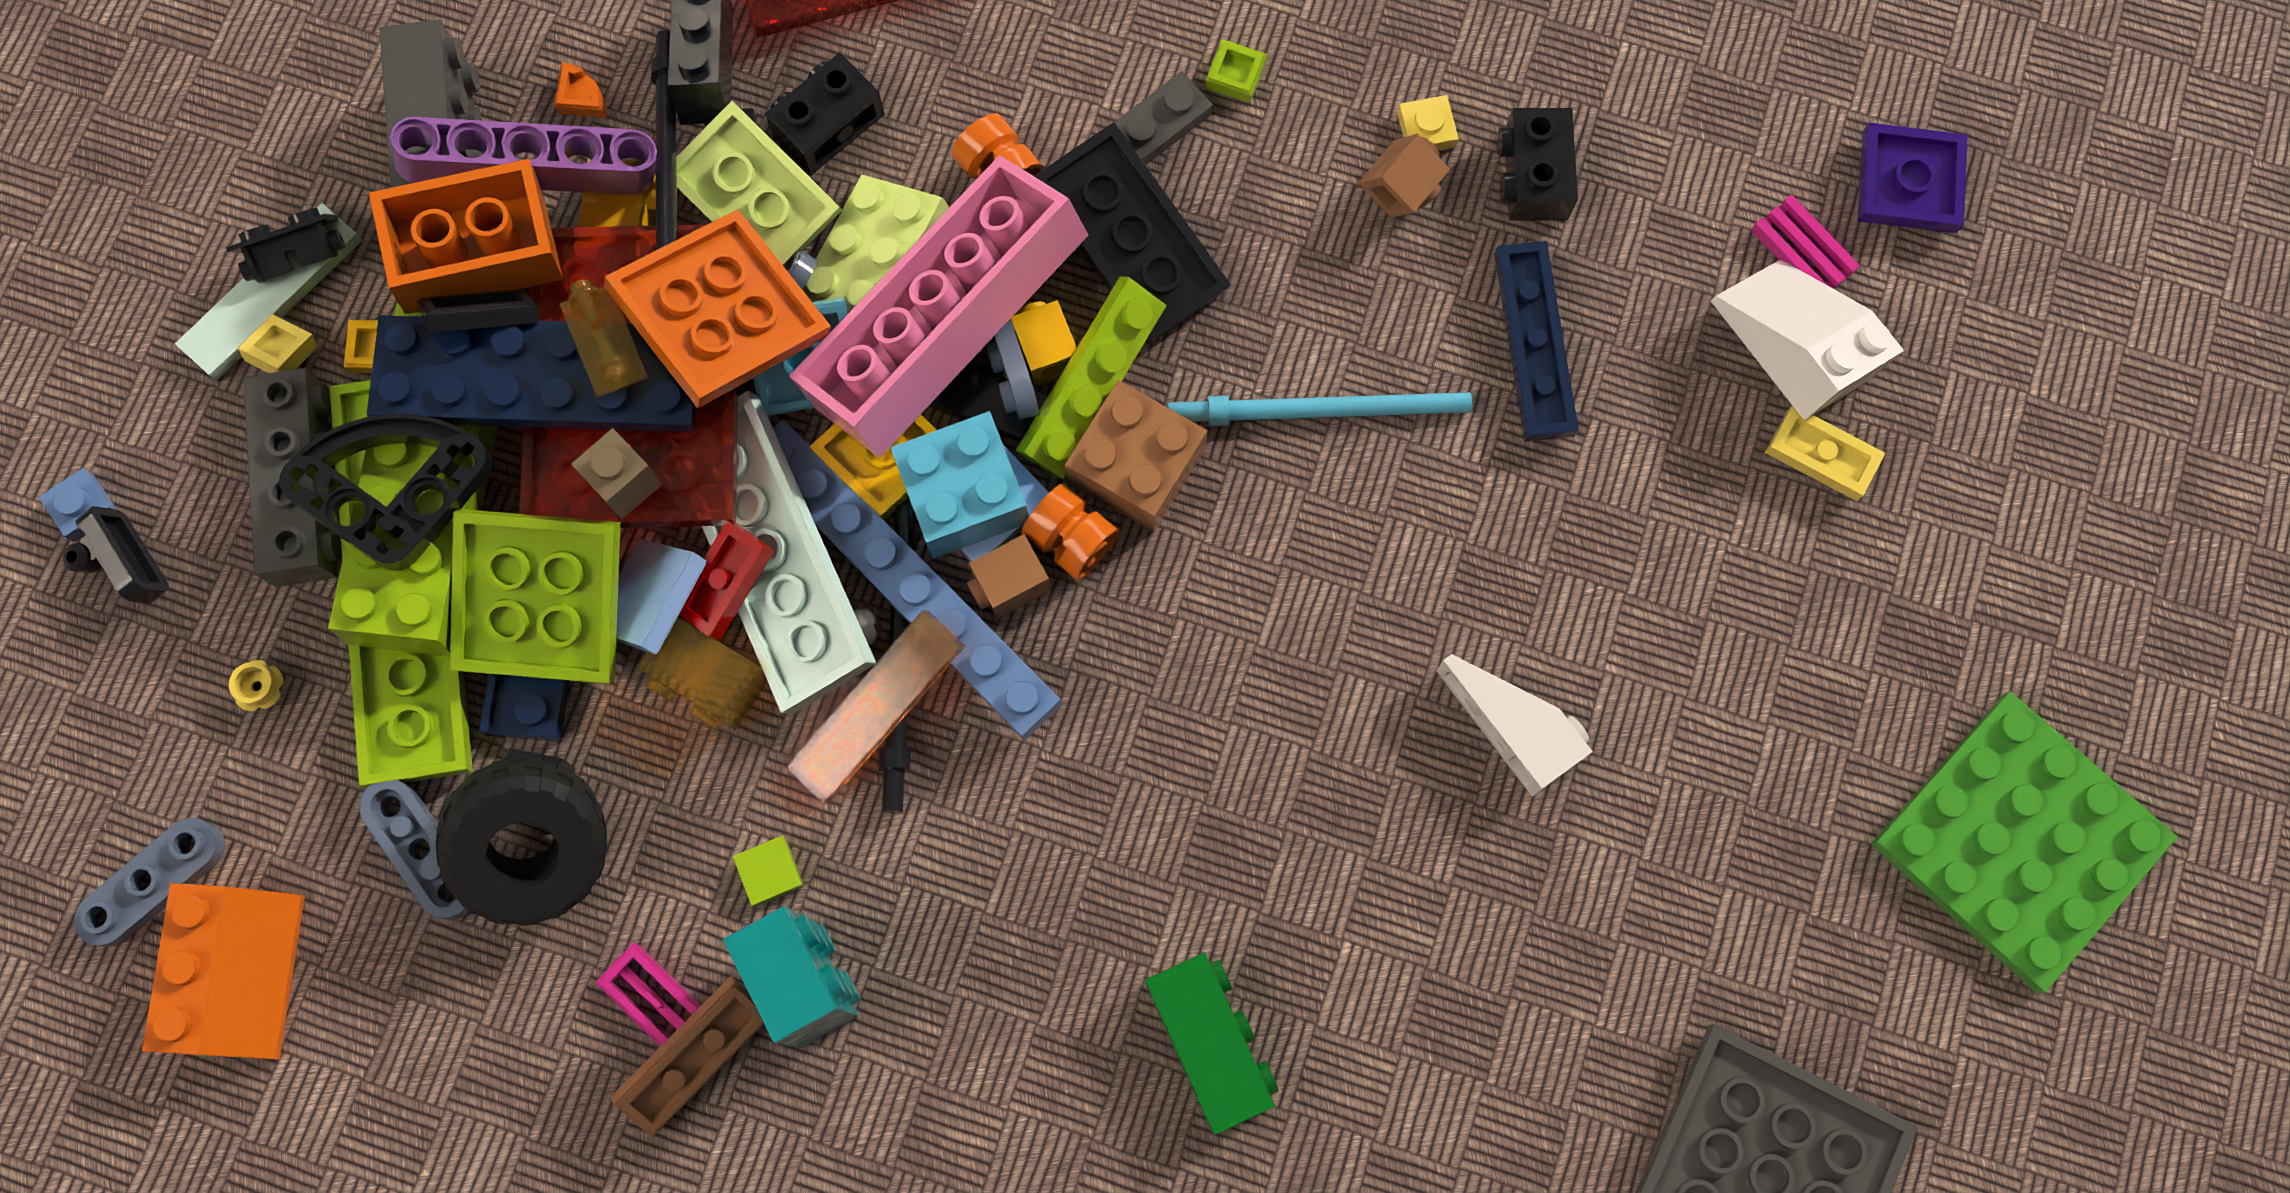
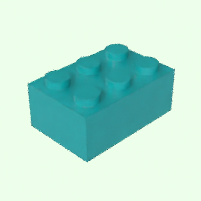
(792, 977)

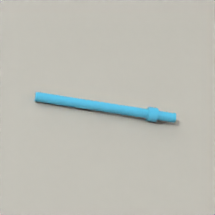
(1221, 410)

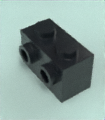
(824, 113)
(1539, 164)

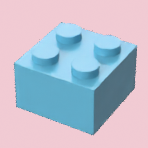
(961, 484)

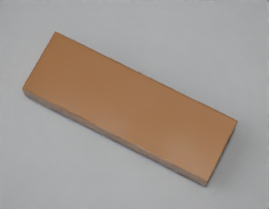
(689, 1057)

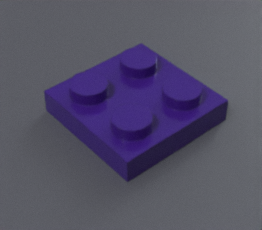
(1912, 178)

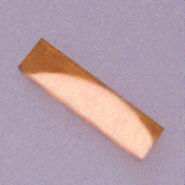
(875, 706)

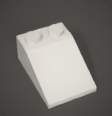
(1806, 335)

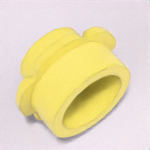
(243, 681)

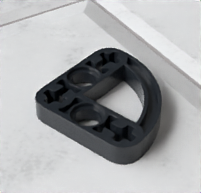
(400, 515)

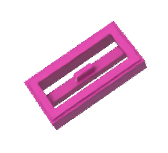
(1810, 241)
(622, 968)

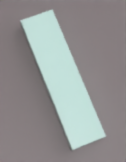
(225, 327)

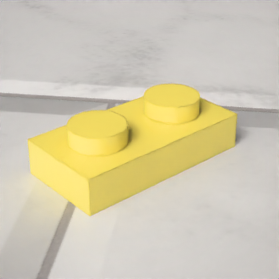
(1825, 453)

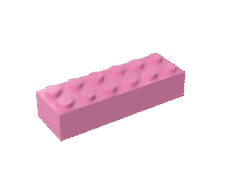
(940, 305)

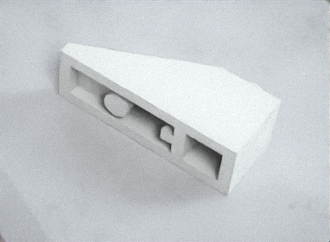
(1523, 728)

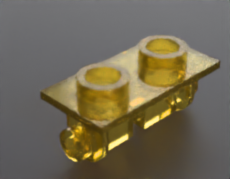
(602, 338)

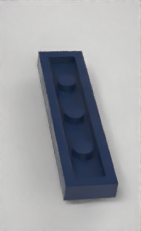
(1536, 341)

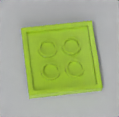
(534, 596)

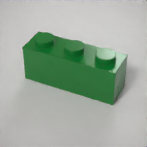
(1212, 1042)

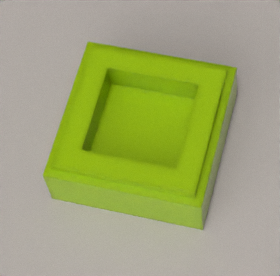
(1235, 71)
(768, 871)

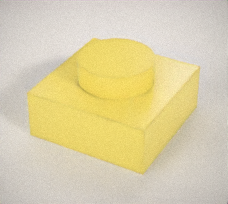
(1431, 120)
(277, 346)

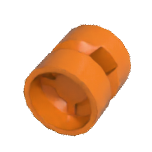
(986, 141)
(1068, 530)

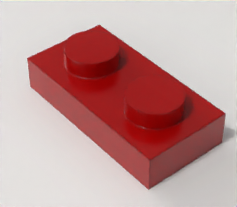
(726, 580)

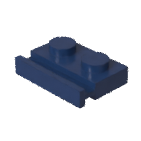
(524, 707)

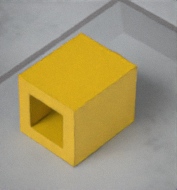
(1043, 340)

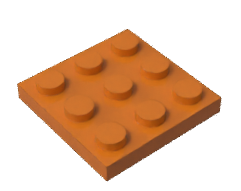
(717, 307)

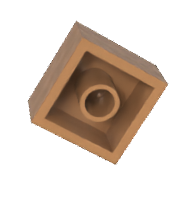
(1136, 456)

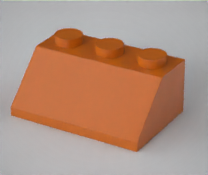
(223, 972)

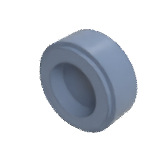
(801, 267)

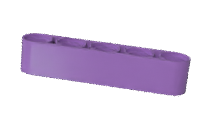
(550, 143)

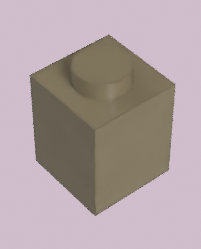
(617, 473)

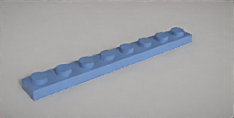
(913, 587)

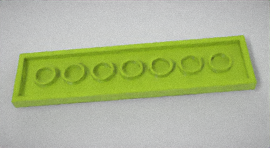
(404, 702)

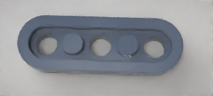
(1007, 357)
(399, 841)
(132, 908)

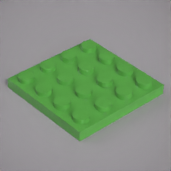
(2024, 842)

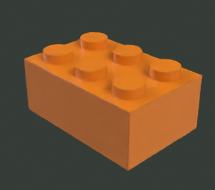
(465, 234)

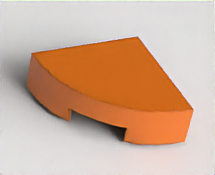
(578, 94)

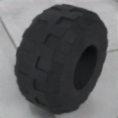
(527, 888)

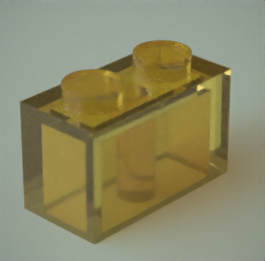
(704, 674)

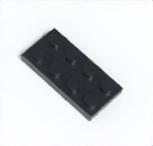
(1135, 227)

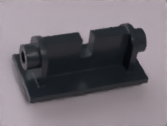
(267, 251)

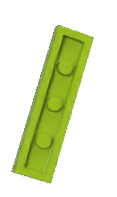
(1091, 375)

